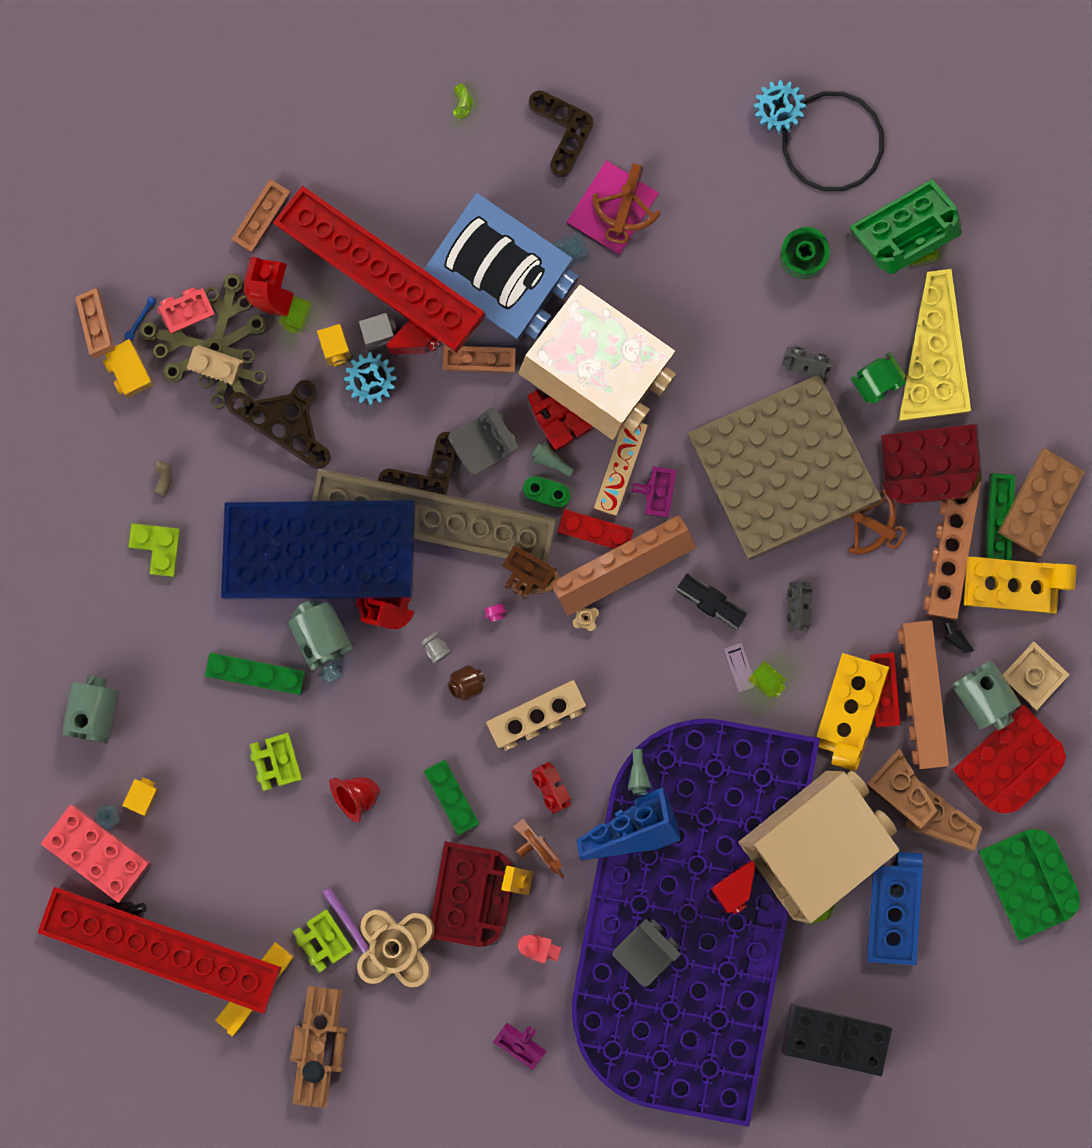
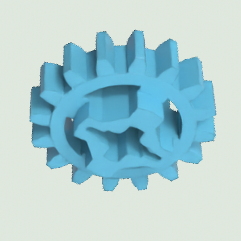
(789, 110)
(366, 389)

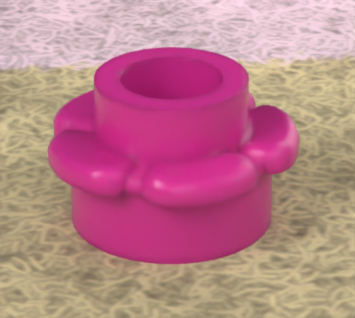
(495, 612)

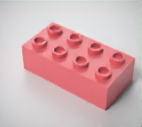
(96, 853)

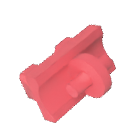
(538, 948)

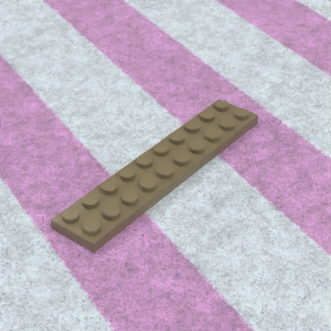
(448, 518)

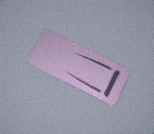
(739, 666)

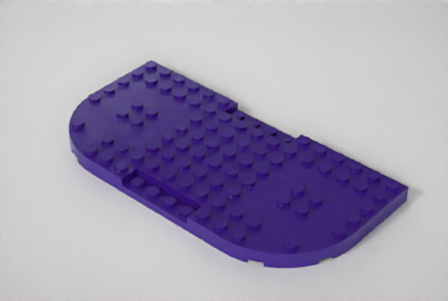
(702, 1024)

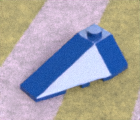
(640, 828)

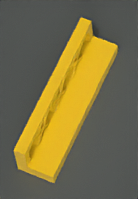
(234, 1015)

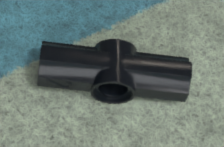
(711, 601)

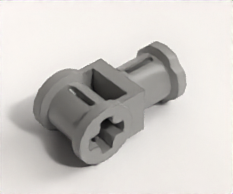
(435, 647)

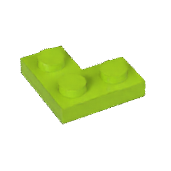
(162, 543)

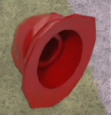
(354, 795)

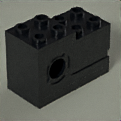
(836, 1039)

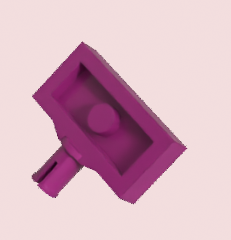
(658, 491)
(520, 1045)

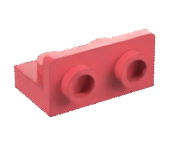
(186, 310)

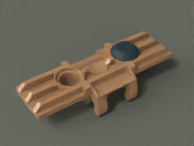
(308, 1047)

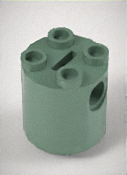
(319, 633)
(987, 696)
(90, 710)

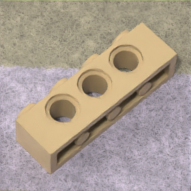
(499, 725)

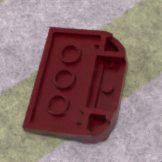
(931, 464)
(469, 896)

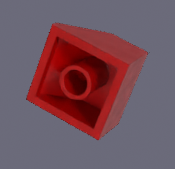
(412, 341)
(735, 888)

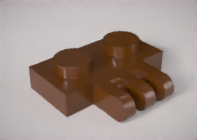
(527, 571)

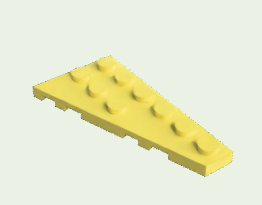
(936, 369)

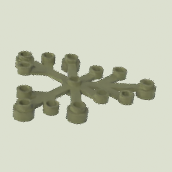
(225, 311)

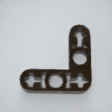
(569, 123)
(434, 477)

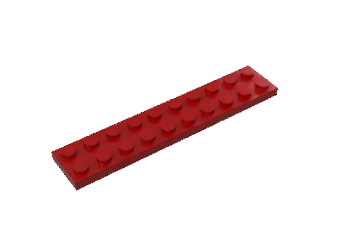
(379, 269)
(159, 950)

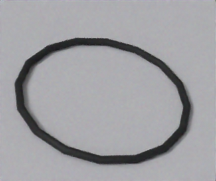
(881, 144)

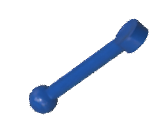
(151, 301)

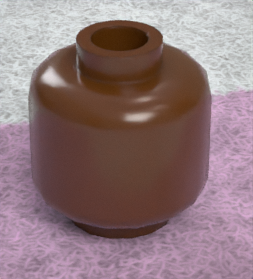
(466, 683)

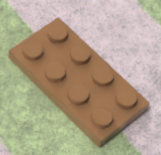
(1041, 502)

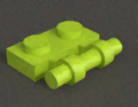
(283, 761)
(329, 937)

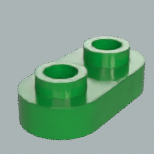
(546, 492)

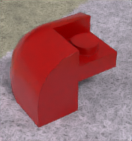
(264, 288)
(385, 612)

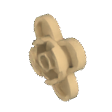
(381, 960)

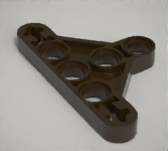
(294, 427)

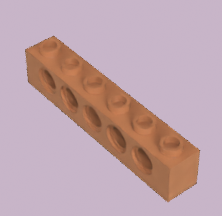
(934, 605)

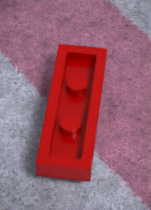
(594, 530)
(888, 708)

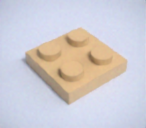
(1035, 675)

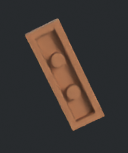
(261, 216)
(95, 323)
(479, 359)

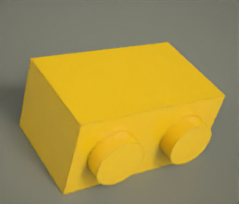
(334, 345)
(128, 369)

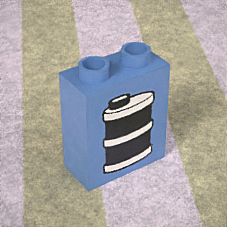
(503, 268)

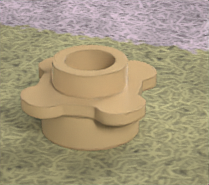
(588, 624)

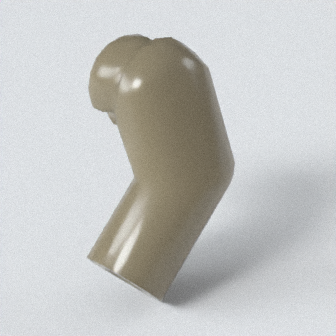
(165, 478)

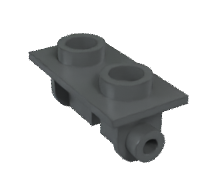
(799, 358)
(798, 595)

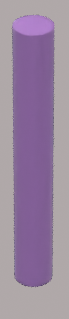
(346, 920)

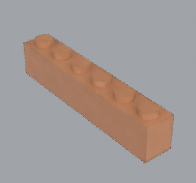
(623, 565)
(924, 695)

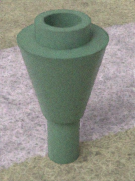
(547, 456)
(639, 780)

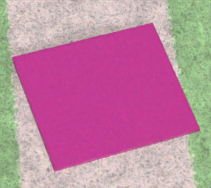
(607, 183)

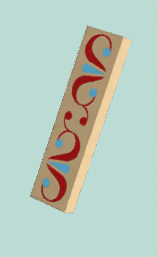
(619, 470)

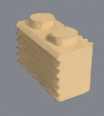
(215, 364)

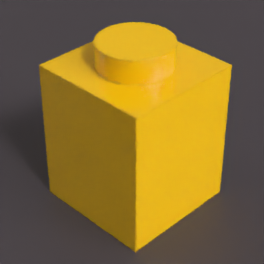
(141, 796)

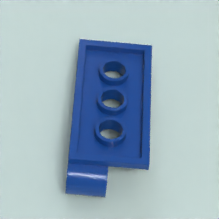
(908, 874)

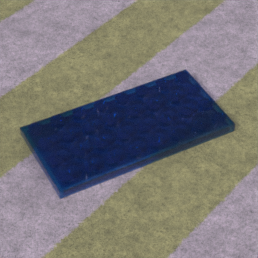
(318, 550)

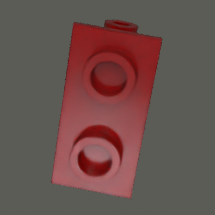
(554, 798)

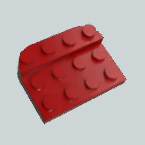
(1012, 763)

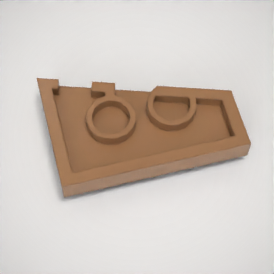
(903, 791)
(949, 825)

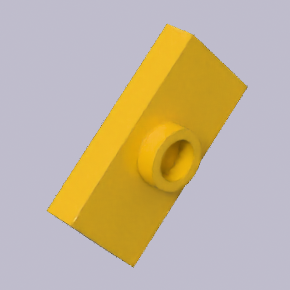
(517, 880)

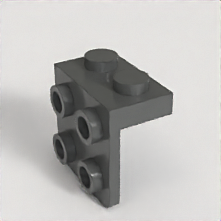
(483, 442)
(646, 952)

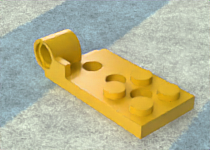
(1050, 577)
(850, 749)

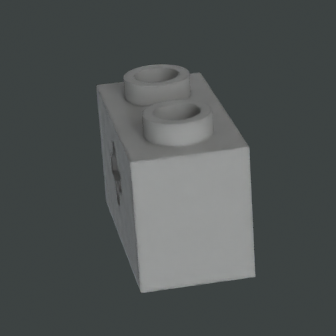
(377, 331)

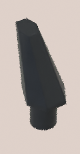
(957, 638)
(130, 907)

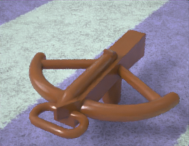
(629, 196)
(885, 530)
(539, 845)

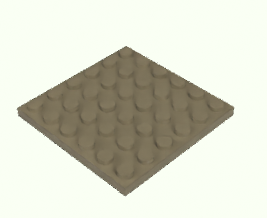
(784, 467)

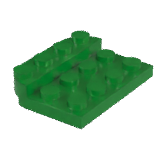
(909, 227)
(1031, 881)

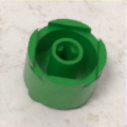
(795, 243)
(878, 378)

